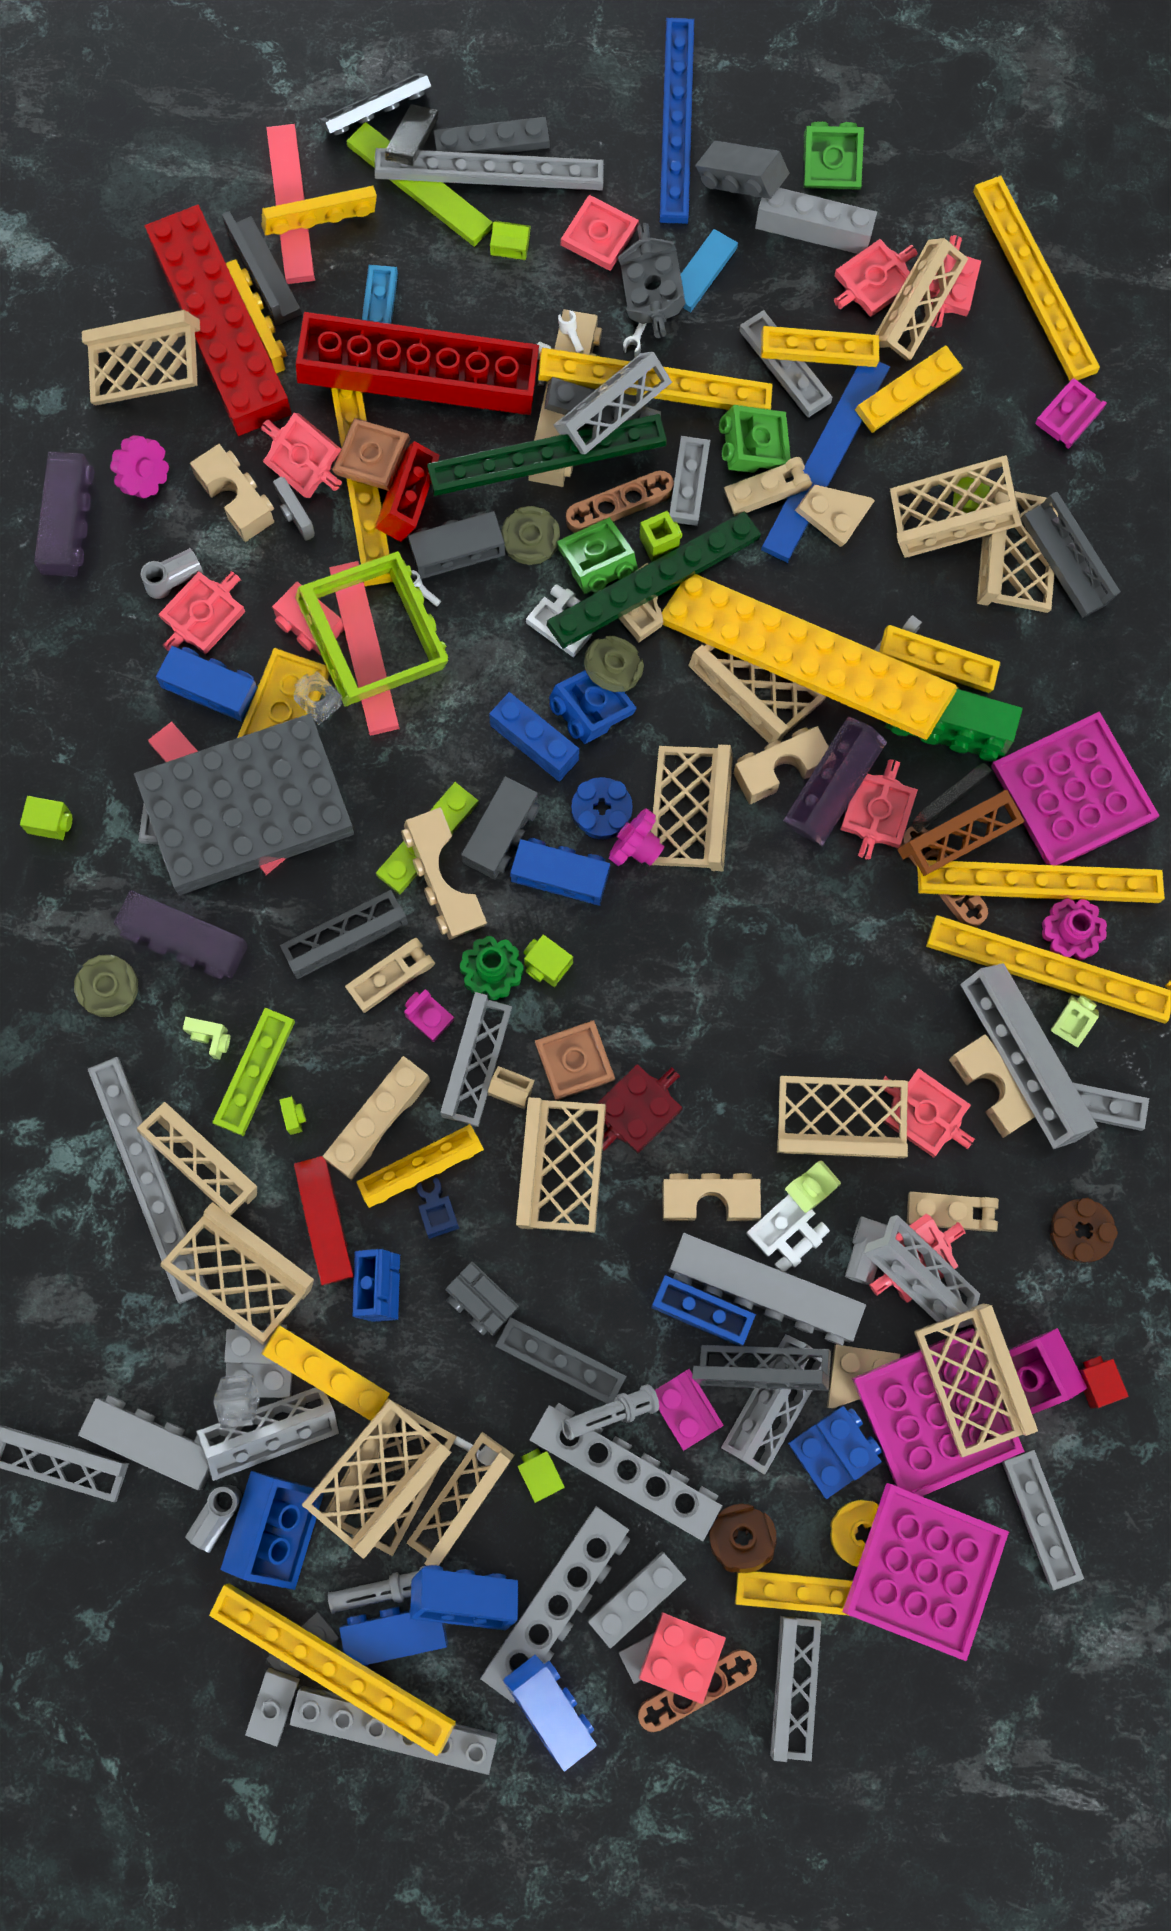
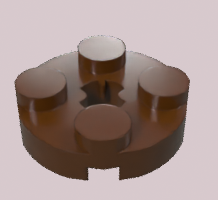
(1101, 1228)
(733, 1555)

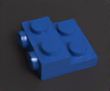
(588, 706)
(835, 1451)

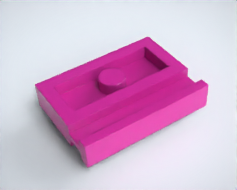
(1070, 413)
(687, 1410)

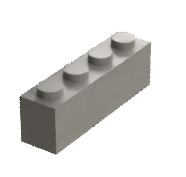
(816, 220)
(146, 1441)

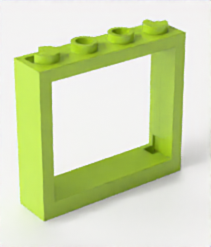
(326, 642)

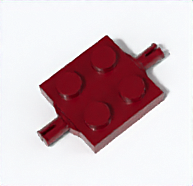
(639, 1108)

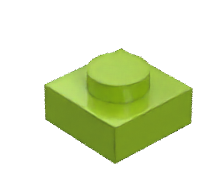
(293, 1115)

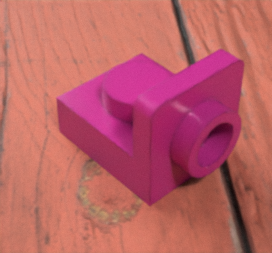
(427, 1015)

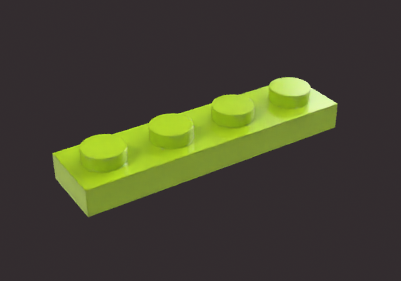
(399, 868)
(253, 1072)

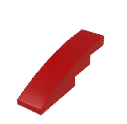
(323, 1220)

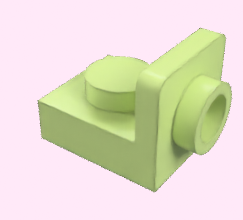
(1076, 1020)
(203, 1031)
(813, 1186)

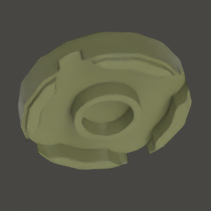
(530, 535)
(613, 664)
(106, 986)

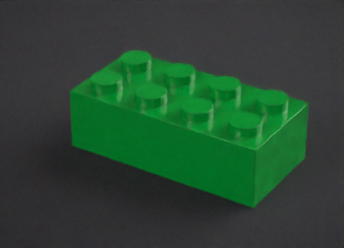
(974, 726)

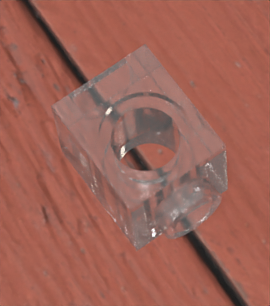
(319, 709)
(236, 1401)

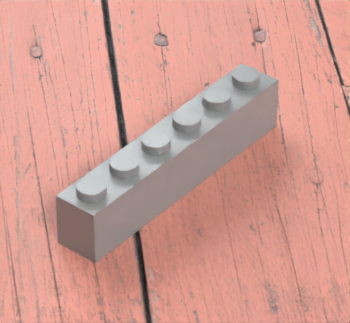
(1028, 1055)
(768, 1289)

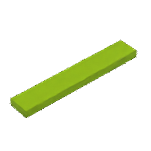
(433, 196)

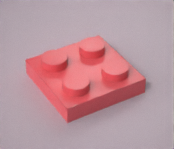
(599, 232)
(682, 1658)

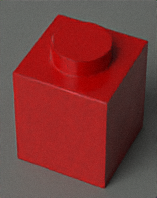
(1102, 1382)

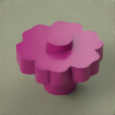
(139, 466)
(637, 841)
(1074, 929)

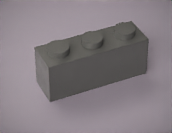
(742, 169)
(456, 544)
(501, 828)

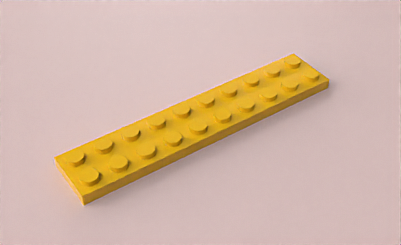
(809, 655)

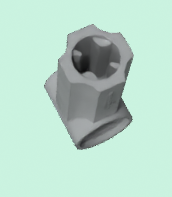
(172, 571)
(860, 1267)
(213, 1519)

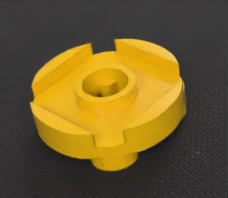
(845, 1526)

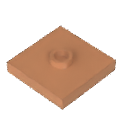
(371, 454)
(574, 1060)

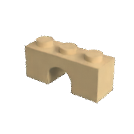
(220, 472)
(757, 772)
(984, 1061)
(738, 1194)

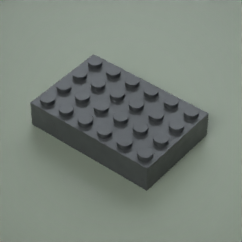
(244, 804)

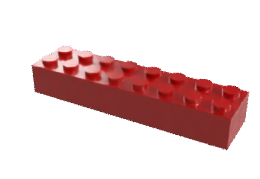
(226, 333)
(416, 363)

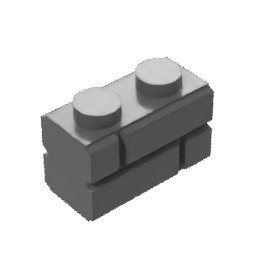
(481, 1299)

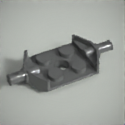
(650, 262)

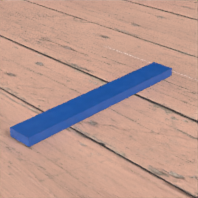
(677, 121)
(825, 458)

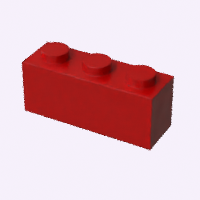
(407, 493)

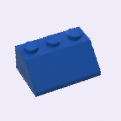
(271, 1532)

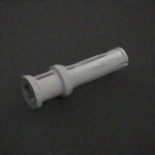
(623, 1408)
(394, 1588)

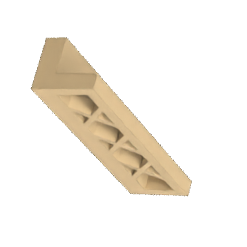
(913, 290)
(203, 1153)
(468, 1510)

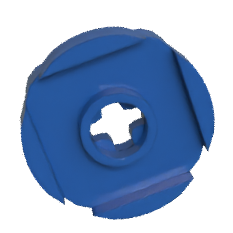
(589, 795)

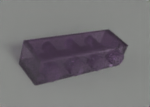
(63, 514)
(835, 780)
(180, 934)

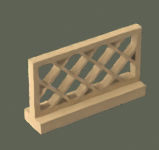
(143, 333)
(958, 525)
(993, 566)
(744, 701)
(717, 805)
(839, 1144)
(533, 1165)
(252, 1249)
(1001, 1368)
(370, 1450)
(393, 1502)

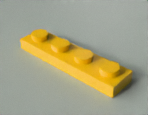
(318, 210)
(262, 324)
(819, 346)
(908, 389)
(940, 659)
(419, 1166)
(325, 1373)
(792, 1592)

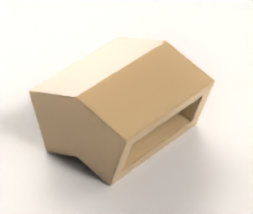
(510, 1087)

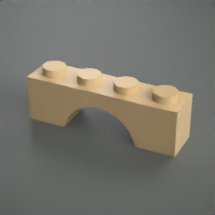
(457, 911)
(365, 1130)

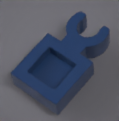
(437, 1212)

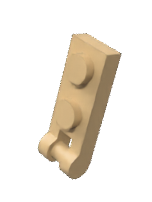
(768, 487)
(389, 975)
(950, 1209)

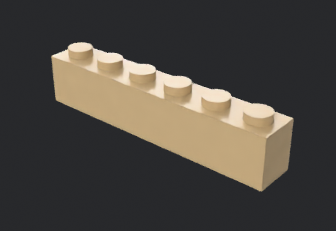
(589, 336)

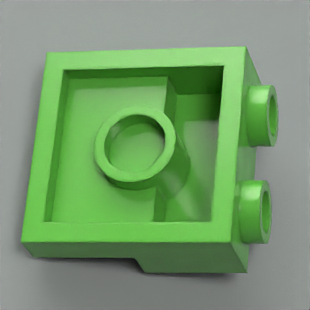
(833, 156)
(754, 438)
(598, 555)

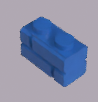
(376, 1285)

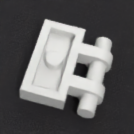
(546, 609)
(781, 1224)

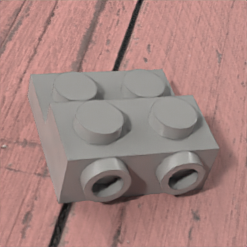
(245, 1358)

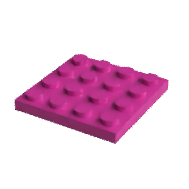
(1075, 790)
(913, 1424)
(925, 1572)

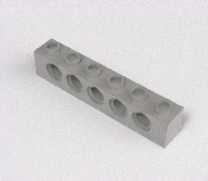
(695, 1522)
(597, 1525)
(335, 1716)

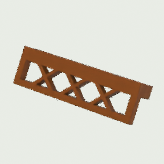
(954, 826)

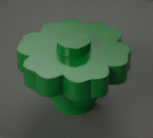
(491, 967)

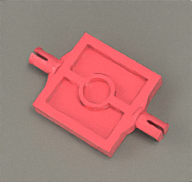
(873, 277)
(962, 292)
(301, 455)
(202, 612)
(880, 810)
(931, 1114)
(939, 1241)

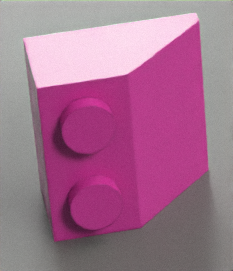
(1046, 1371)

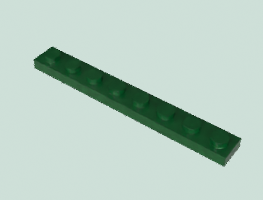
(542, 456)
(653, 580)

